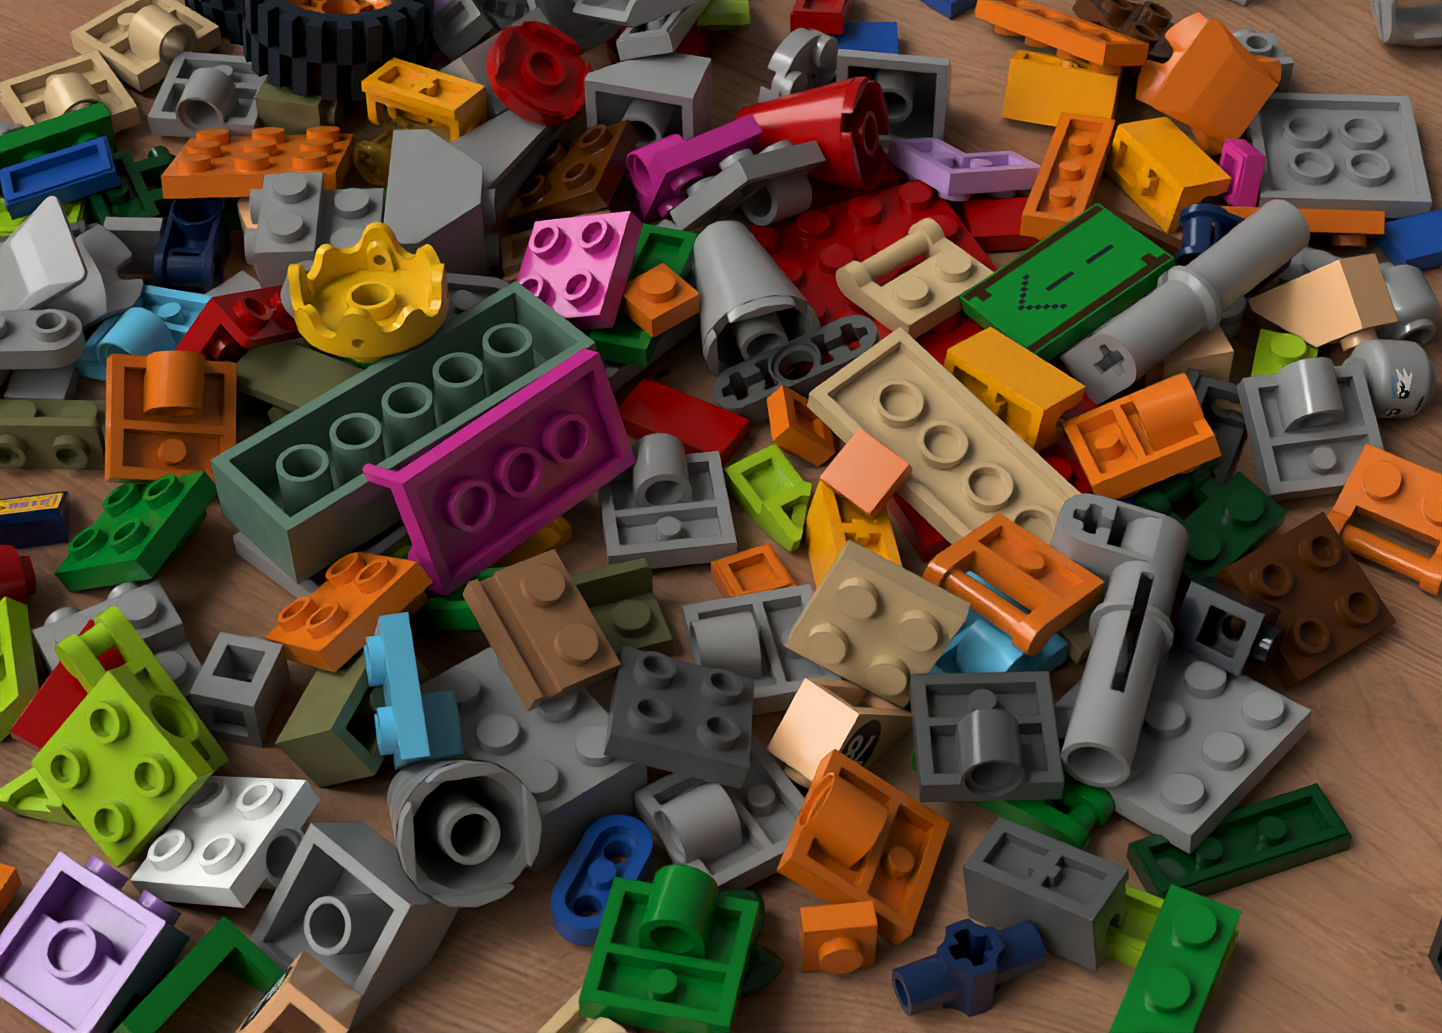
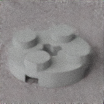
(801, 63)

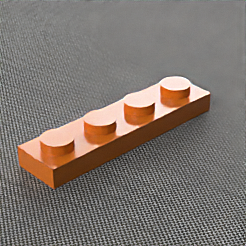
(1070, 35)
(1068, 173)

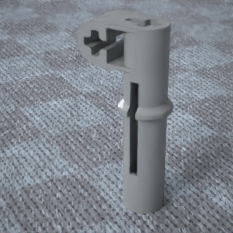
(1186, 301)
(1142, 579)

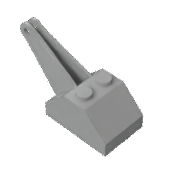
(459, 188)

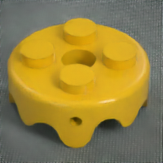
(401, 291)

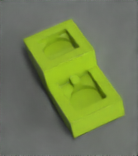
(724, 16)

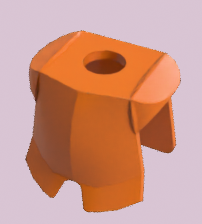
(1208, 82)

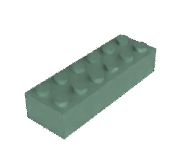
(302, 478)

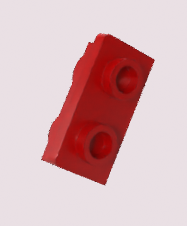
(239, 322)

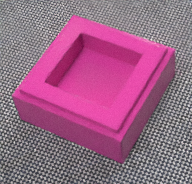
(1245, 168)

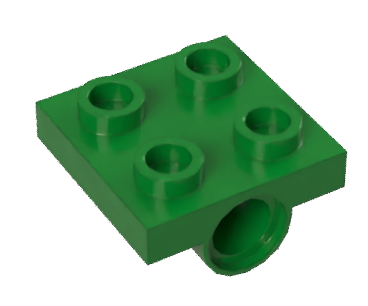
(137, 531)
(670, 954)

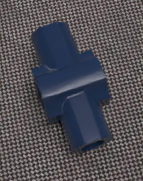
(968, 967)

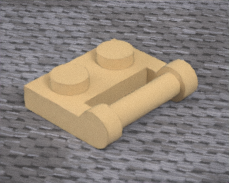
(922, 294)

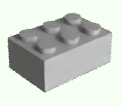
(550, 749)

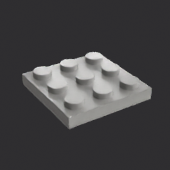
(1341, 153)
(1199, 745)

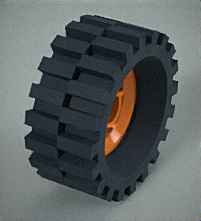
(333, 42)

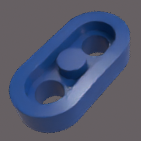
(590, 874)

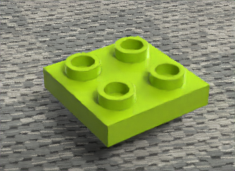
(124, 763)

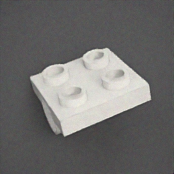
(228, 841)

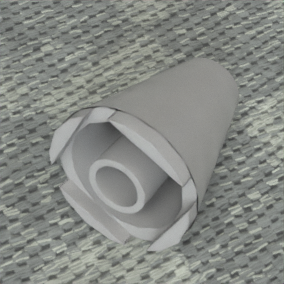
(744, 298)
(463, 829)

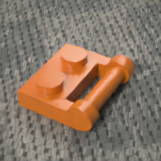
(1402, 498)
(1024, 570)

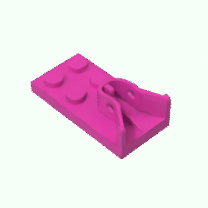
(510, 471)

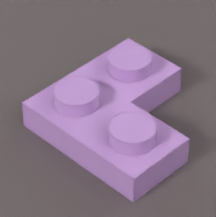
(962, 174)

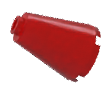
(842, 120)

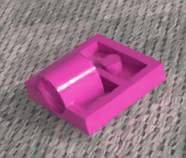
(672, 165)
(581, 265)

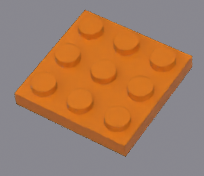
(233, 165)

